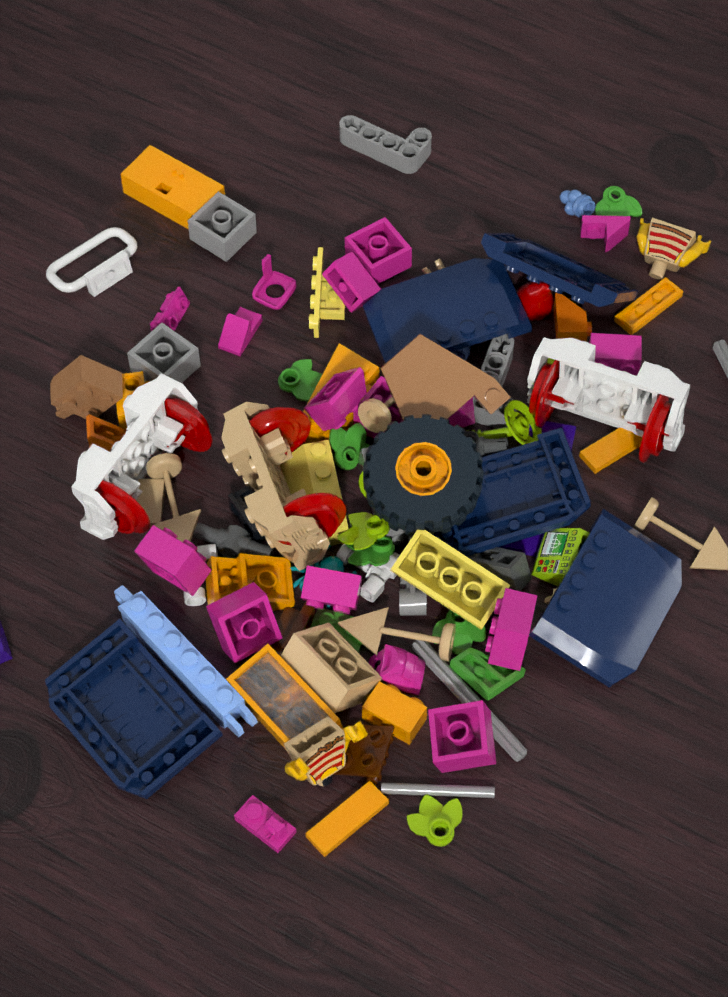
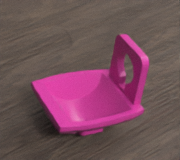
(399, 668)

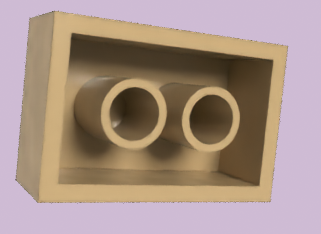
(330, 667)

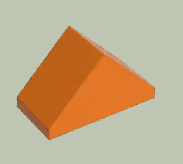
(103, 433)

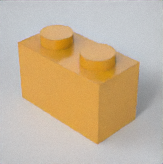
(391, 708)

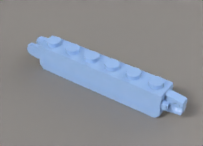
(183, 660)

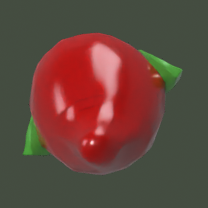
(536, 300)

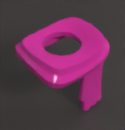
(269, 278)

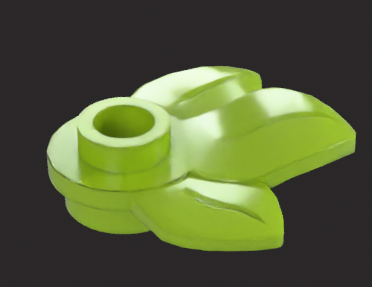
(364, 530)
(435, 817)

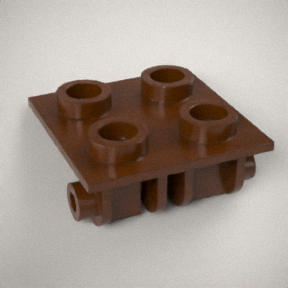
(369, 753)

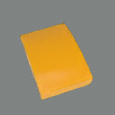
(267, 572)

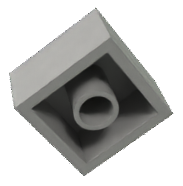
(222, 226)
(164, 353)

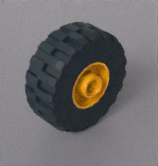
(429, 449)

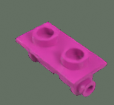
(173, 310)

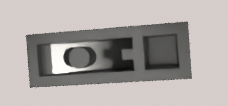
(506, 564)

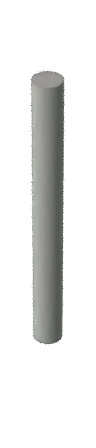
(438, 790)

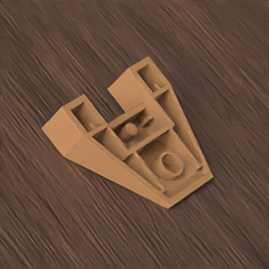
(437, 382)

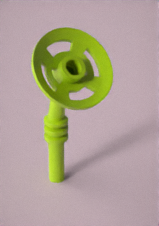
(515, 427)

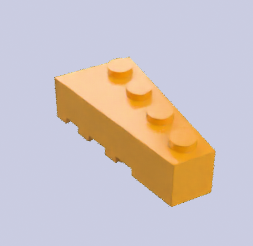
(341, 361)

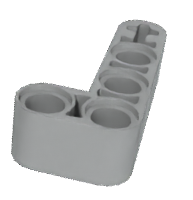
(399, 153)
(497, 366)

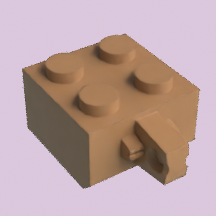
(85, 388)

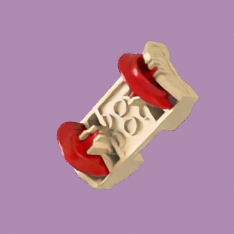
(256, 444)

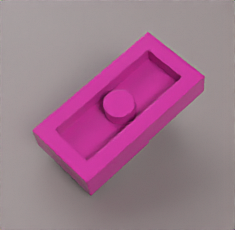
(265, 824)

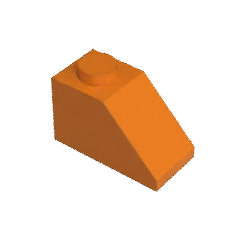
(570, 319)

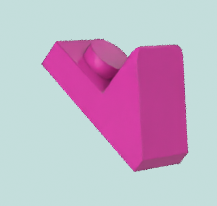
(610, 228)
(239, 330)

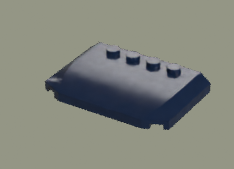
(556, 270)
(448, 307)
(522, 496)
(610, 601)
(129, 712)

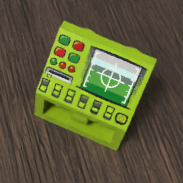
(557, 553)

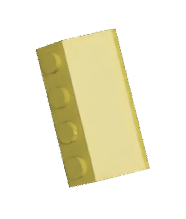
(315, 472)
(450, 578)

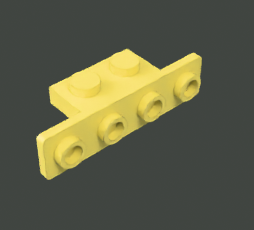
(325, 300)

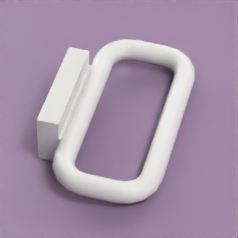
(104, 274)

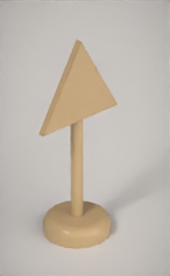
(375, 414)
(166, 467)
(712, 554)
(370, 627)

